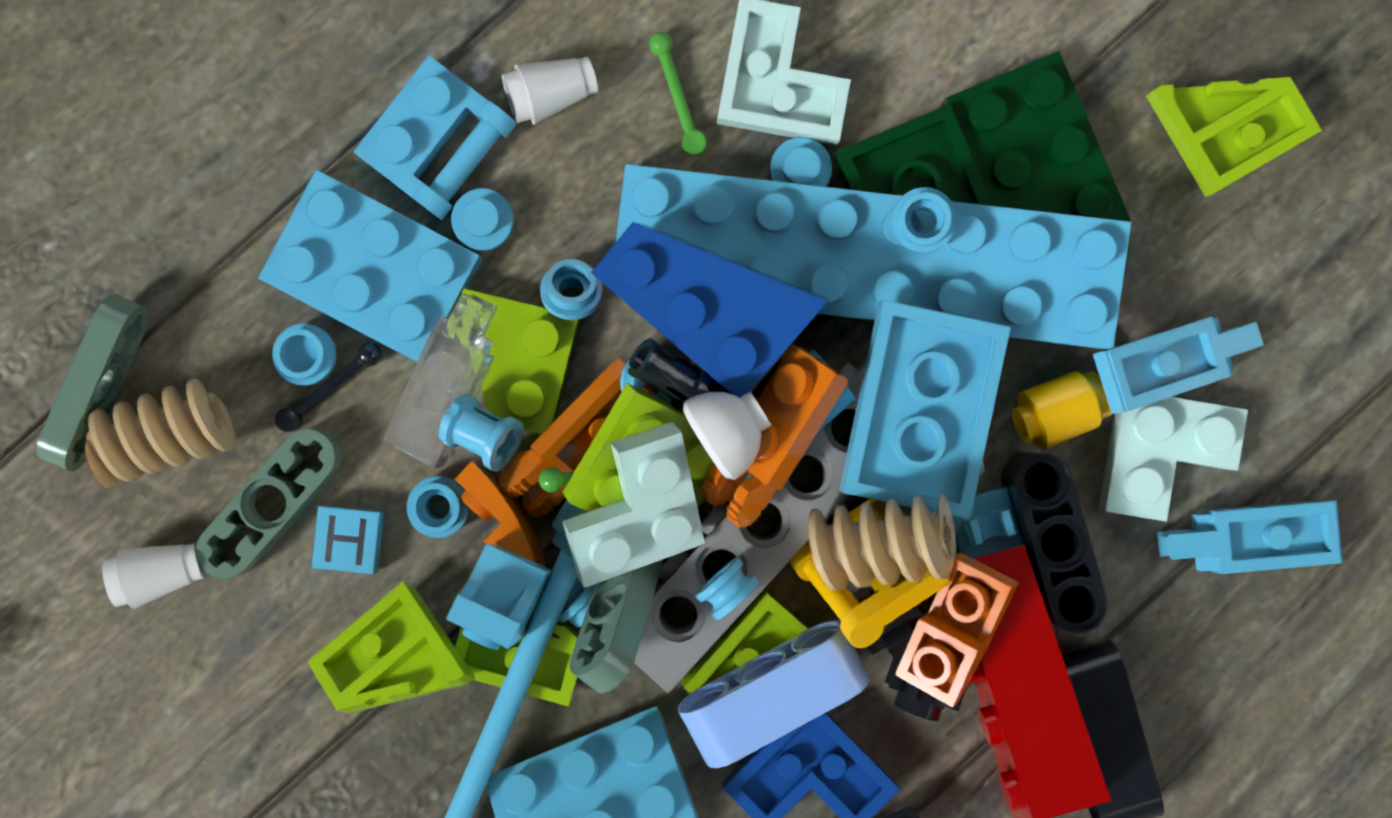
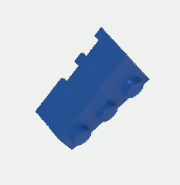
(708, 305)

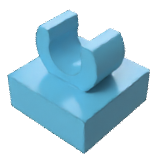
(990, 526)

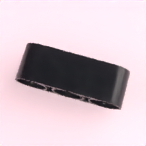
(1076, 560)
(1115, 732)

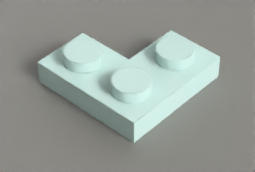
(763, 89)
(1156, 437)
(652, 520)

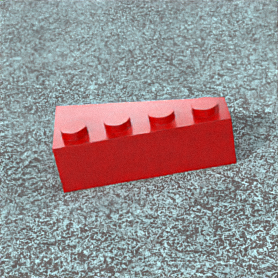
(1032, 706)

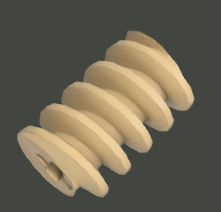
(157, 434)
(883, 546)

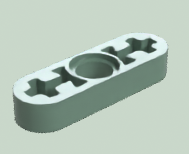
(92, 379)
(252, 547)
(614, 627)

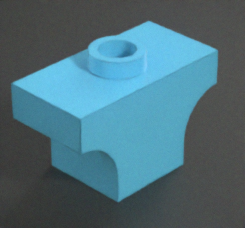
(499, 597)

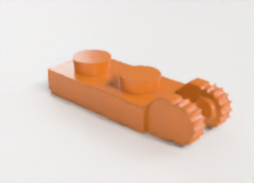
(796, 405)
(563, 443)

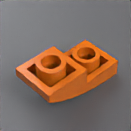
(488, 500)
(956, 630)

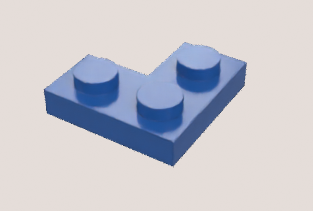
(808, 758)

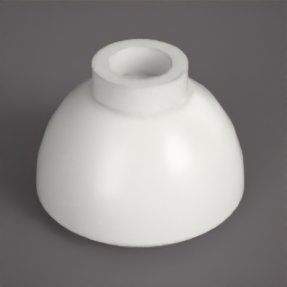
(727, 429)

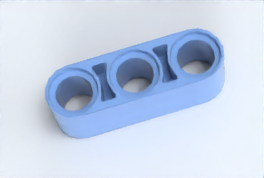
(773, 694)

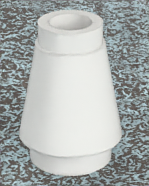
(547, 87)
(149, 573)

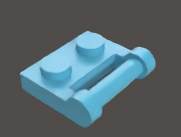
(419, 127)

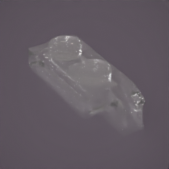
(449, 366)

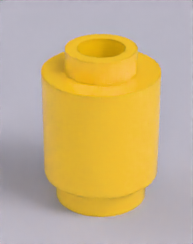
(1060, 409)

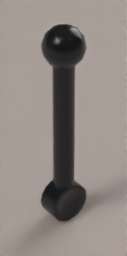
(291, 418)

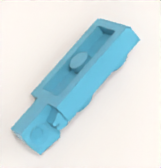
(1171, 362)
(1258, 537)

